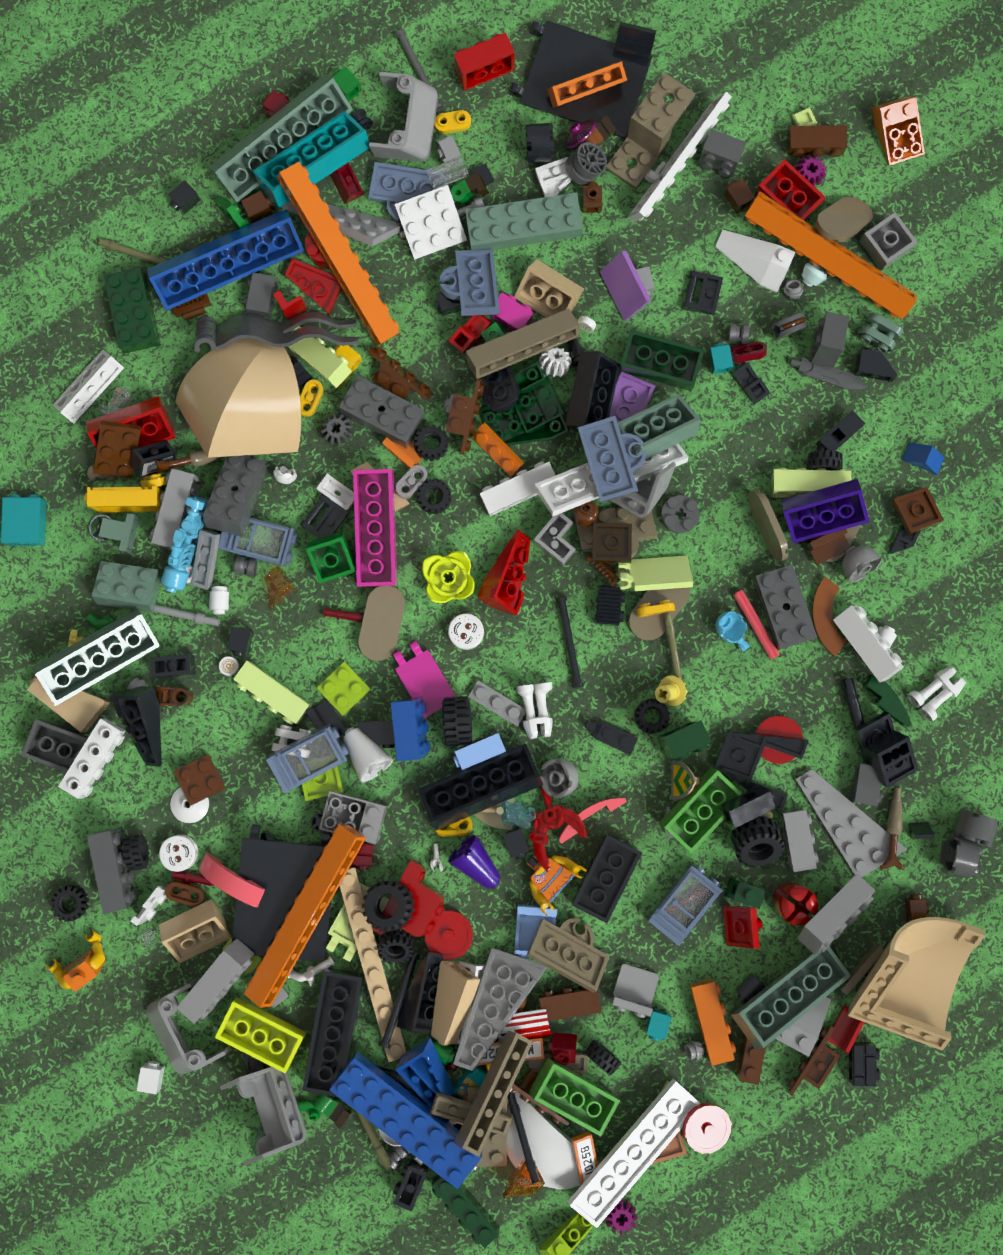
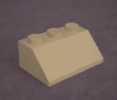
(547, 290)
(194, 931)

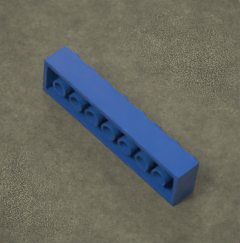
(225, 260)
(403, 1118)

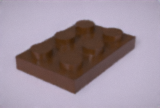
(115, 449)

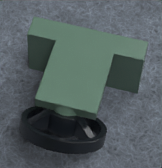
(116, 530)

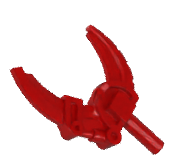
(552, 819)

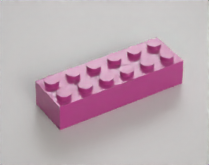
(375, 527)

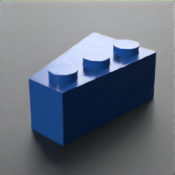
(425, 1072)

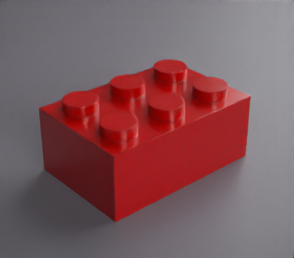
(484, 61)
(792, 191)

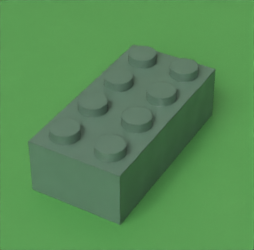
(661, 426)

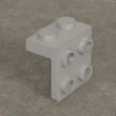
(634, 990)

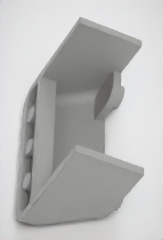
(416, 140)
(648, 493)
(161, 1018)
(276, 1110)

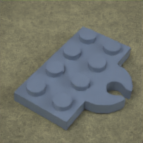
(396, 184)
(472, 282)
(611, 458)

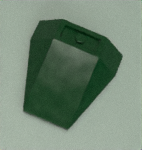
(534, 416)

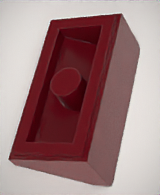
(346, 183)

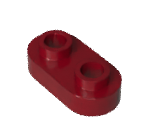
(748, 352)

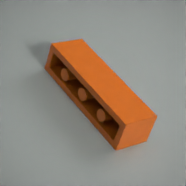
(587, 84)
(712, 1022)

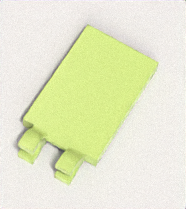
(656, 573)
(342, 930)

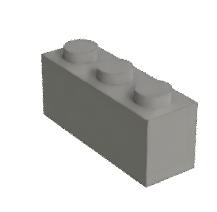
(799, 840)

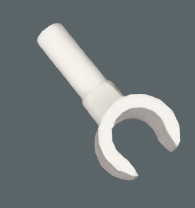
(653, 175)
(436, 861)

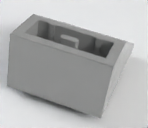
(359, 813)

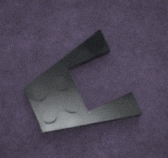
(743, 751)

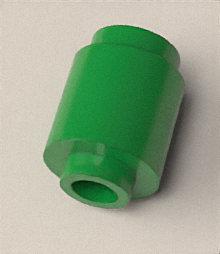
(445, 1053)

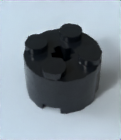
(540, 143)

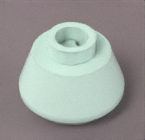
(813, 274)

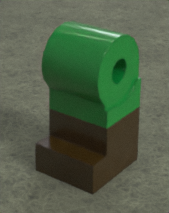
(468, 188)
(333, 1108)

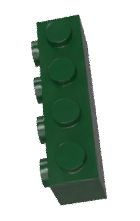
(468, 1210)

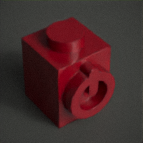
(273, 103)
(563, 1048)

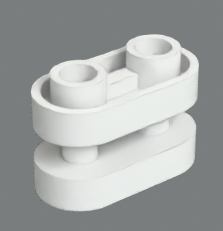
(286, 732)

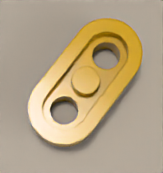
(453, 123)
(309, 398)
(153, 480)
(647, 610)
(455, 830)

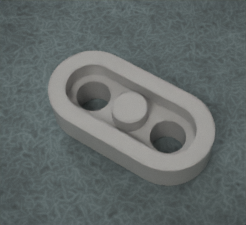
(411, 482)

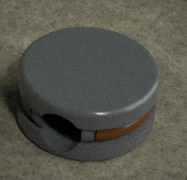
(789, 326)

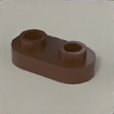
(185, 892)

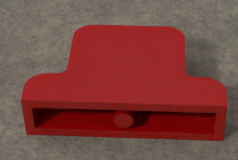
(427, 902)

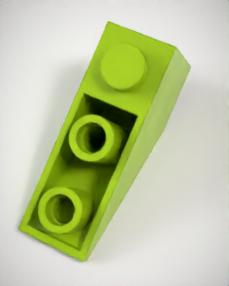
(567, 1236)

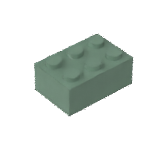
(126, 586)

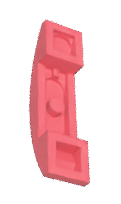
(611, 804)
(230, 882)

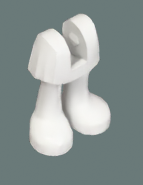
(949, 689)
(543, 719)

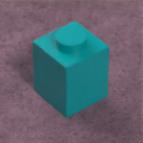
(720, 358)
(658, 1025)

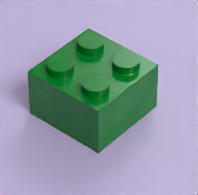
(331, 557)

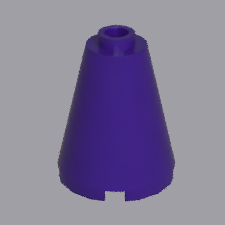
(475, 863)

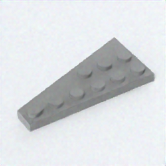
(360, 226)
(855, 834)
(500, 993)

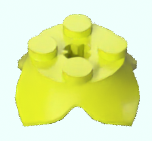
(437, 567)

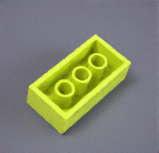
(260, 1035)

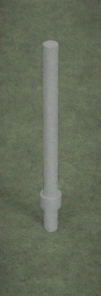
(199, 618)

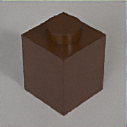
(739, 195)
(257, 206)

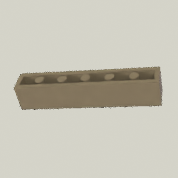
(522, 343)
(493, 1093)

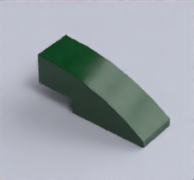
(887, 700)

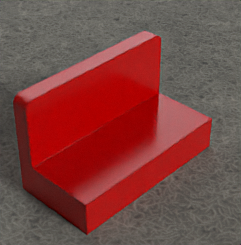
(291, 308)
(845, 1030)

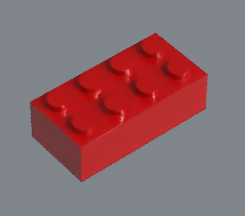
(149, 414)

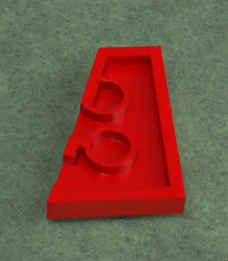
(315, 283)

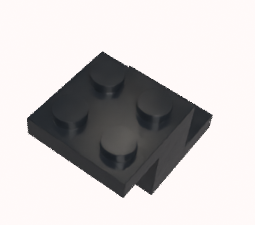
(886, 749)

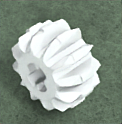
(555, 361)

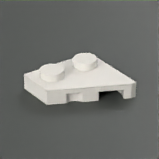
(553, 177)
(149, 906)

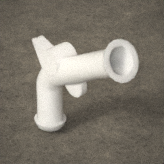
(311, 971)

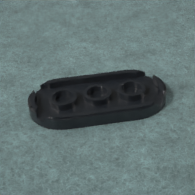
(500, 390)

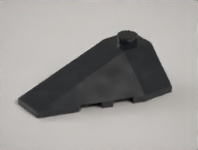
(142, 715)
(419, 1002)

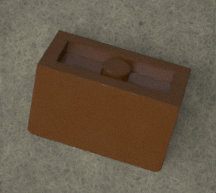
(828, 546)

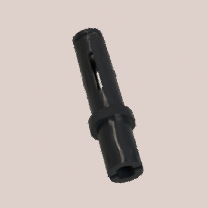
(853, 702)

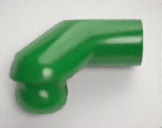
(99, 623)
(307, 1105)

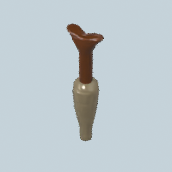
(195, 458)
(894, 828)

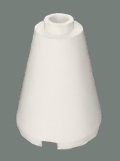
(365, 754)

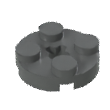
(671, 520)

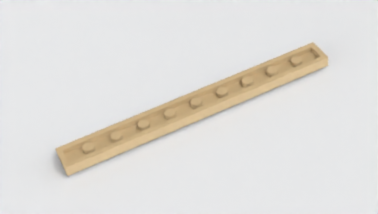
(370, 961)

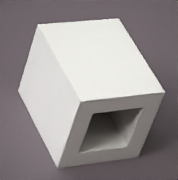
(150, 1077)

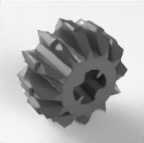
(344, 429)

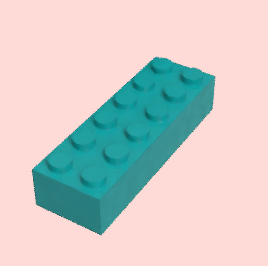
(319, 152)

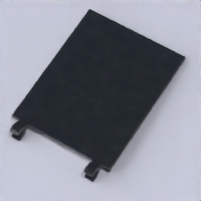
(571, 54)
(282, 872)

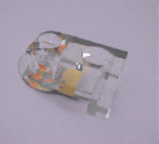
(122, 399)

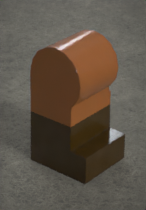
(602, 131)

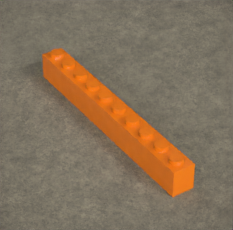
(337, 253)
(830, 255)
(304, 915)

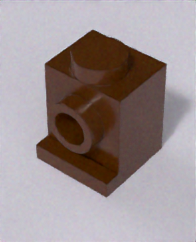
(592, 204)
(916, 907)

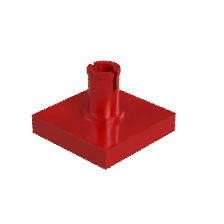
(741, 926)

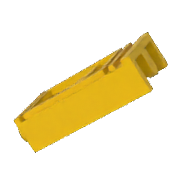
(123, 499)

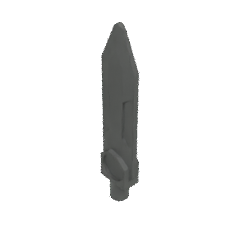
(827, 374)

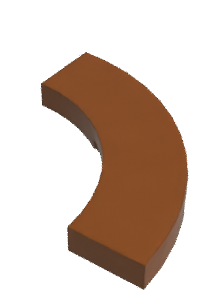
(823, 619)

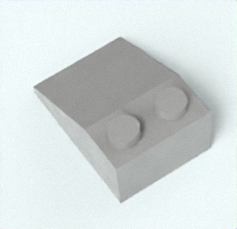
(806, 1030)

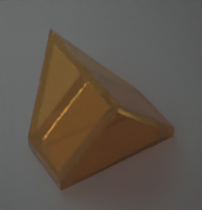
(278, 587)
(521, 1184)

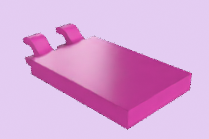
(423, 678)

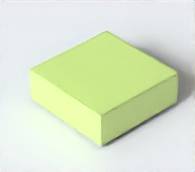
(804, 118)

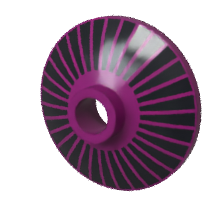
(579, 133)

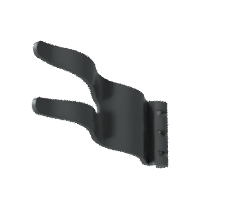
(267, 331)

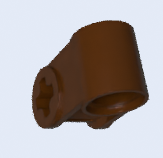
(170, 696)

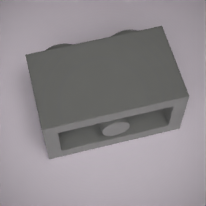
(260, 296)
(866, 785)

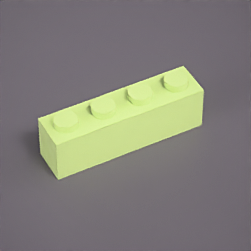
(322, 359)
(792, 483)
(272, 692)

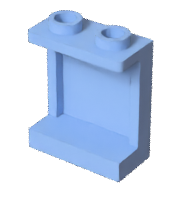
(527, 922)

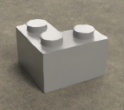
(551, 539)

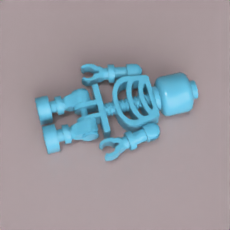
(184, 546)

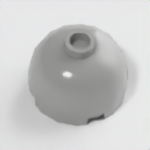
(859, 561)
(559, 777)

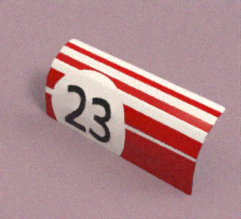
(528, 1024)

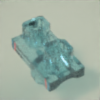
(517, 815)

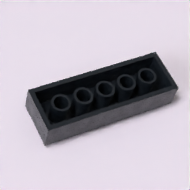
(480, 787)
(333, 1029)

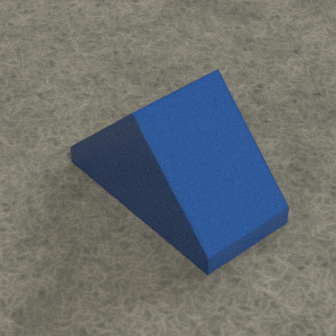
(924, 457)

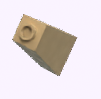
(78, 710)
(453, 1001)

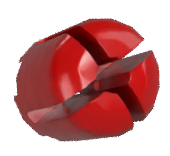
(795, 914)

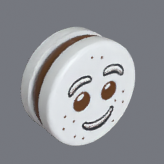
(466, 631)
(178, 853)

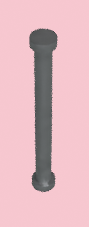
(401, 35)

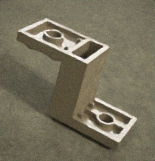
(650, 130)

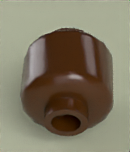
(585, 514)

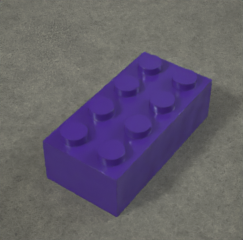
(825, 511)

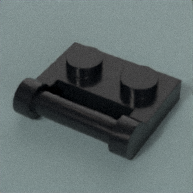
(708, 295)
(329, 521)

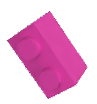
(512, 313)

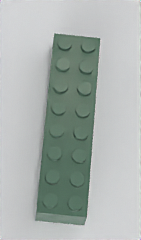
(290, 124)

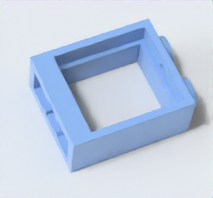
(479, 752)

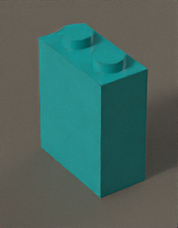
(23, 520)

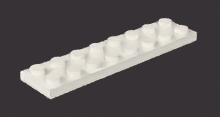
(676, 162)
(578, 487)
(633, 1154)

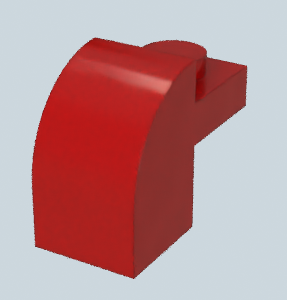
(470, 334)

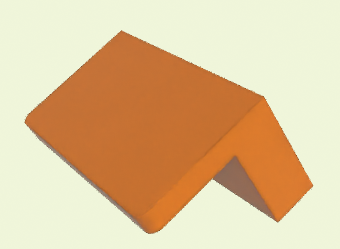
(406, 456)

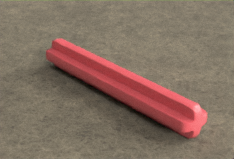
(756, 624)

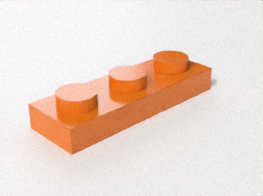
(497, 449)

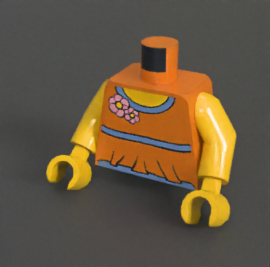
(548, 885)
(83, 968)

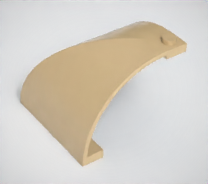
(243, 400)
(916, 979)

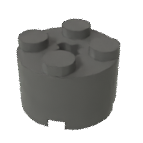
(976, 827)
(960, 856)

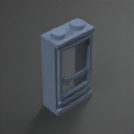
(262, 542)
(307, 757)
(685, 904)

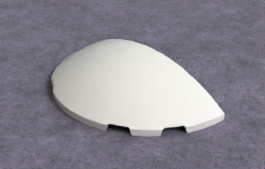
(548, 1146)

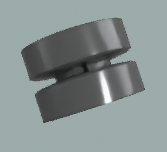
(586, 163)

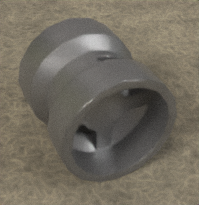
(738, 333)
(245, 567)
(397, 1156)

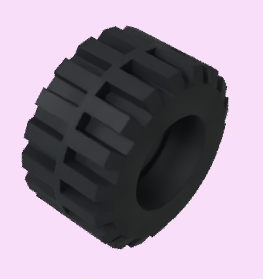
(457, 721)
(758, 842)
(372, 905)

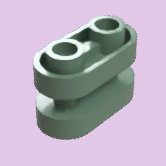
(883, 342)

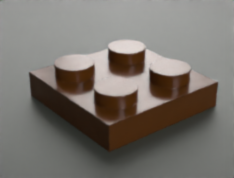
(917, 510)
(199, 780)

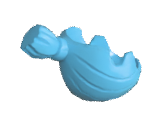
(732, 629)

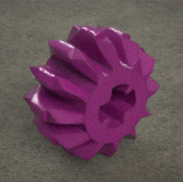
(808, 166)
(627, 1220)

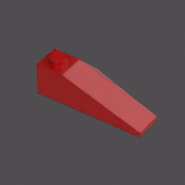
(503, 582)

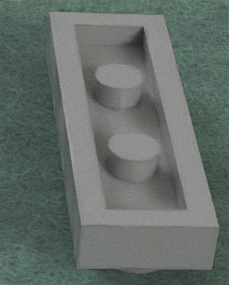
(205, 559)
(497, 703)

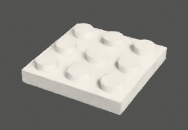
(430, 222)

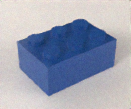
(410, 729)

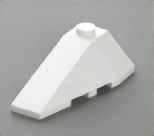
(759, 259)

